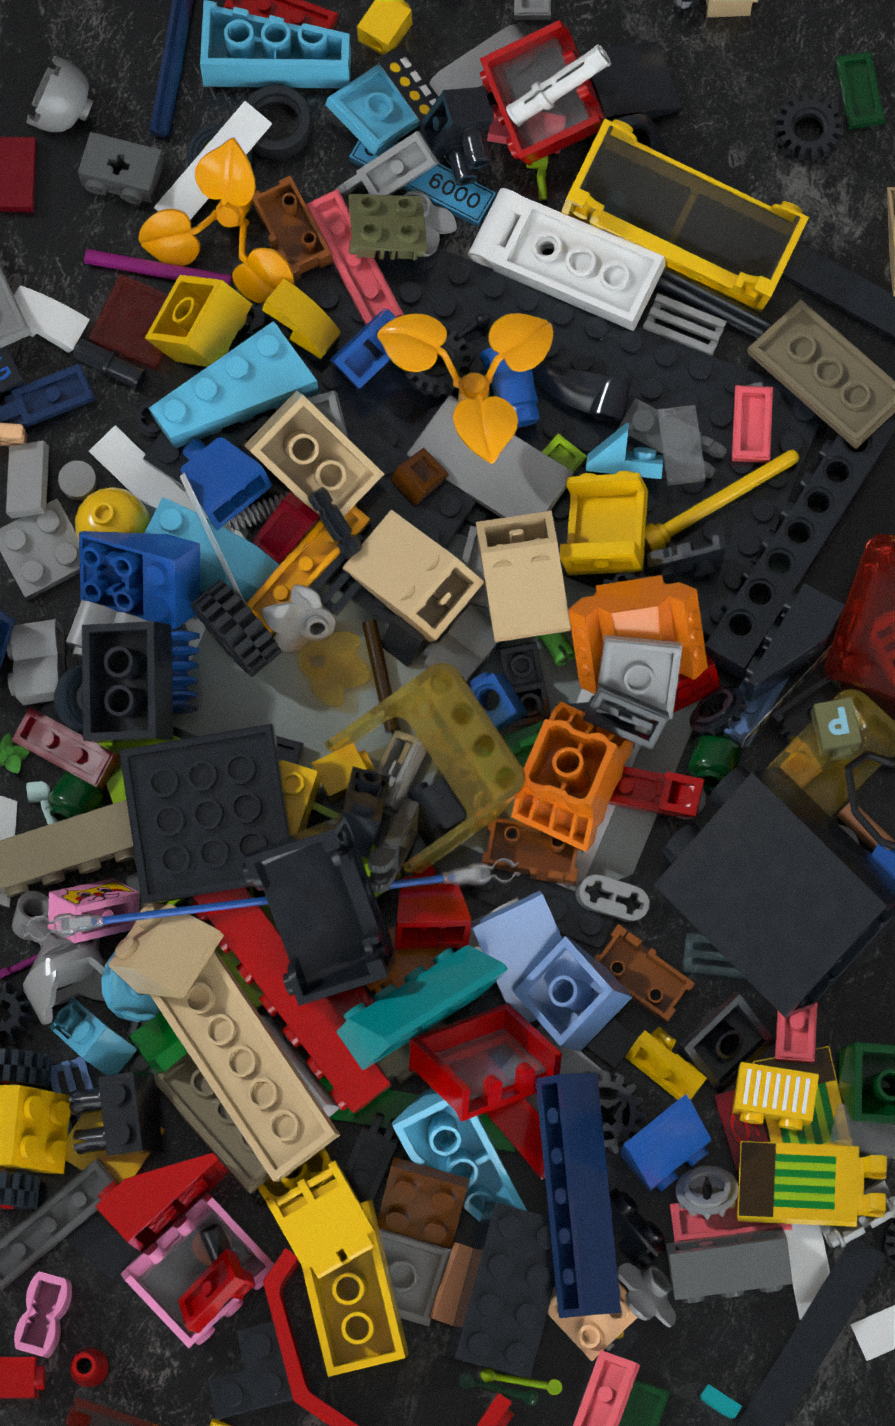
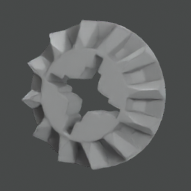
(692, 1186)

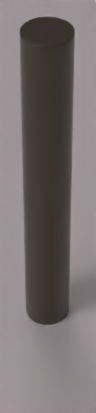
(379, 669)

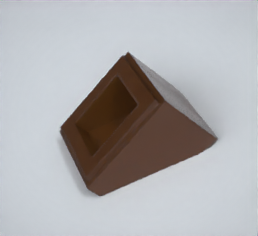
(419, 476)

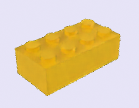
(357, 1309)

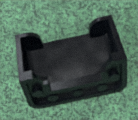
(323, 910)

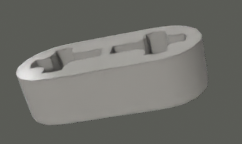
(608, 906)

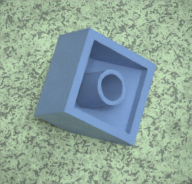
(572, 995)

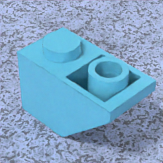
(92, 1038)

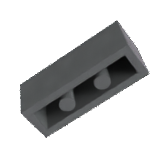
(729, 1264)

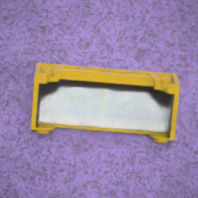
(685, 216)

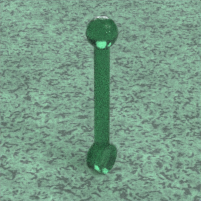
(466, 1382)

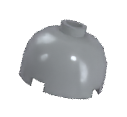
(60, 98)

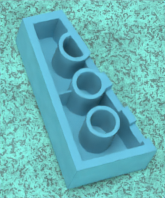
(235, 388)

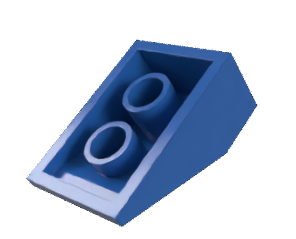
(666, 1145)

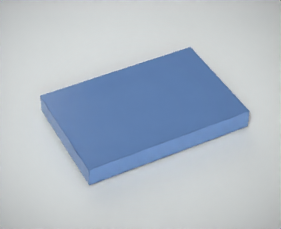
(520, 939)

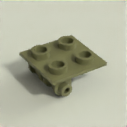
(387, 225)

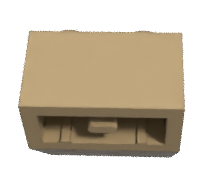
(413, 575)
(523, 576)

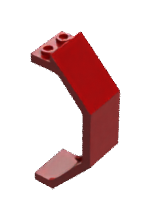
(275, 1286)

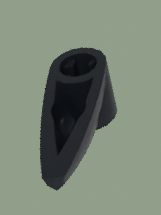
(586, 391)

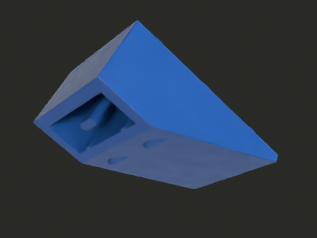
(141, 574)

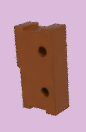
(291, 227)
(532, 850)
(644, 974)

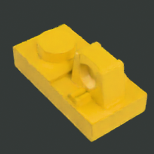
(655, 1058)

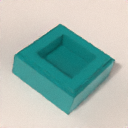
(720, 1402)

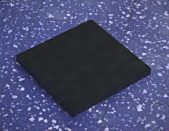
(202, 810)

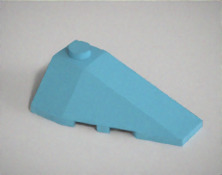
(245, 560)

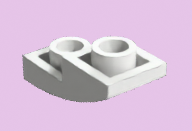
(50, 318)

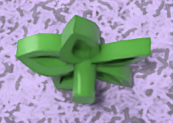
(11, 755)

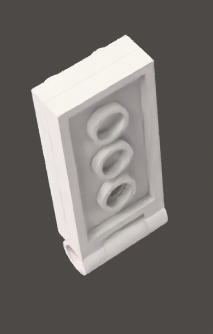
(587, 263)

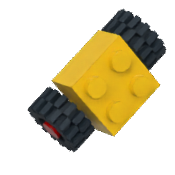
(31, 1127)

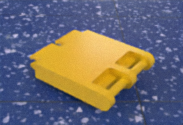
(324, 1221)

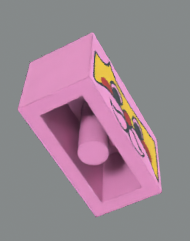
(96, 898)

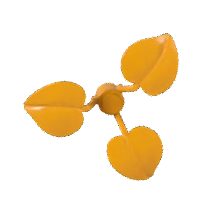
(229, 177)
(480, 421)

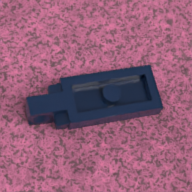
(47, 397)

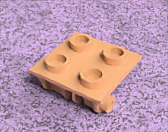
(593, 1331)

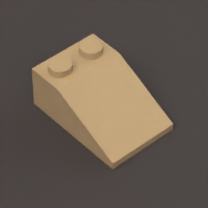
(312, 454)

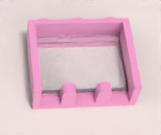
(181, 1258)

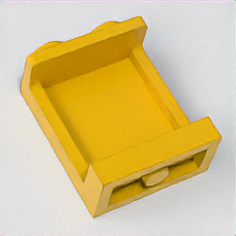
(605, 524)

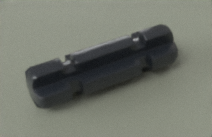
(334, 522)

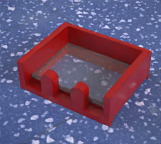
(516, 68)
(484, 1060)

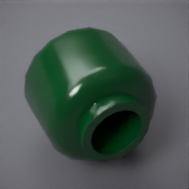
(713, 758)
(74, 797)

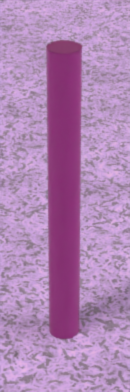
(148, 267)

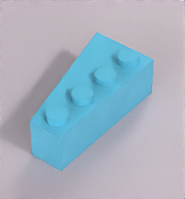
(267, 51)

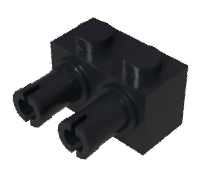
(457, 129)
(128, 1115)

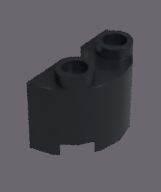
(438, 809)

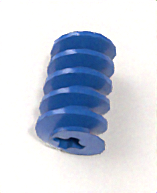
(180, 666)

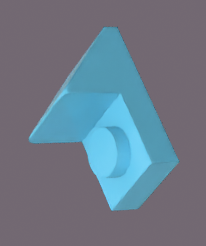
(612, 457)

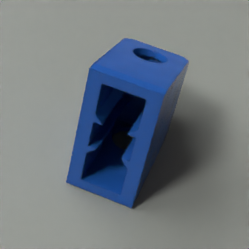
(223, 479)

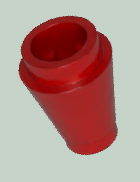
(98, 1371)

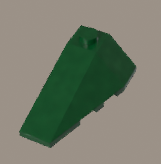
(868, 1082)

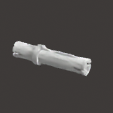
(546, 93)

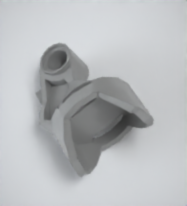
(58, 961)

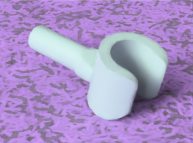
(40, 792)

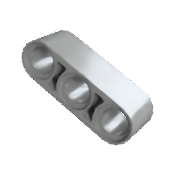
(466, 69)

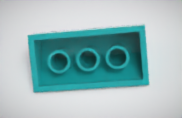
(418, 1004)

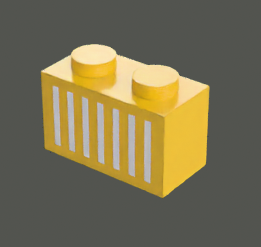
(775, 1095)

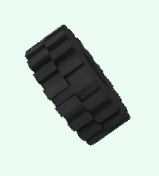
(236, 628)

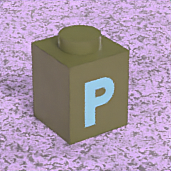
(836, 728)

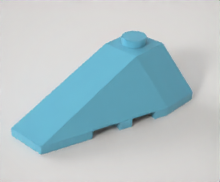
(465, 1148)

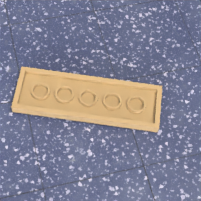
(248, 1070)

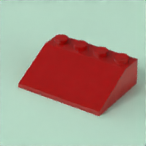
(153, 1201)

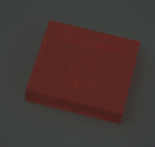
(127, 320)

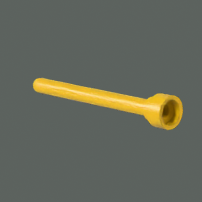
(659, 535)

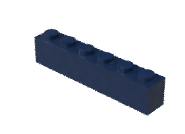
(578, 1195)

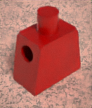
(431, 916)

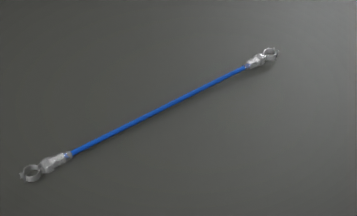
(69, 924)

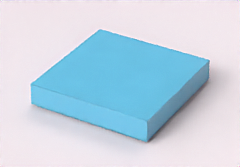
(373, 110)

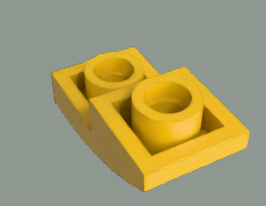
(309, 323)

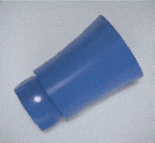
(514, 387)

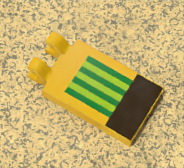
(825, 1103)
(807, 1184)

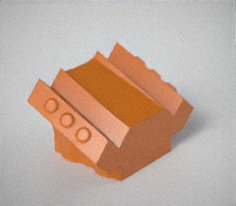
(637, 610)
(571, 777)

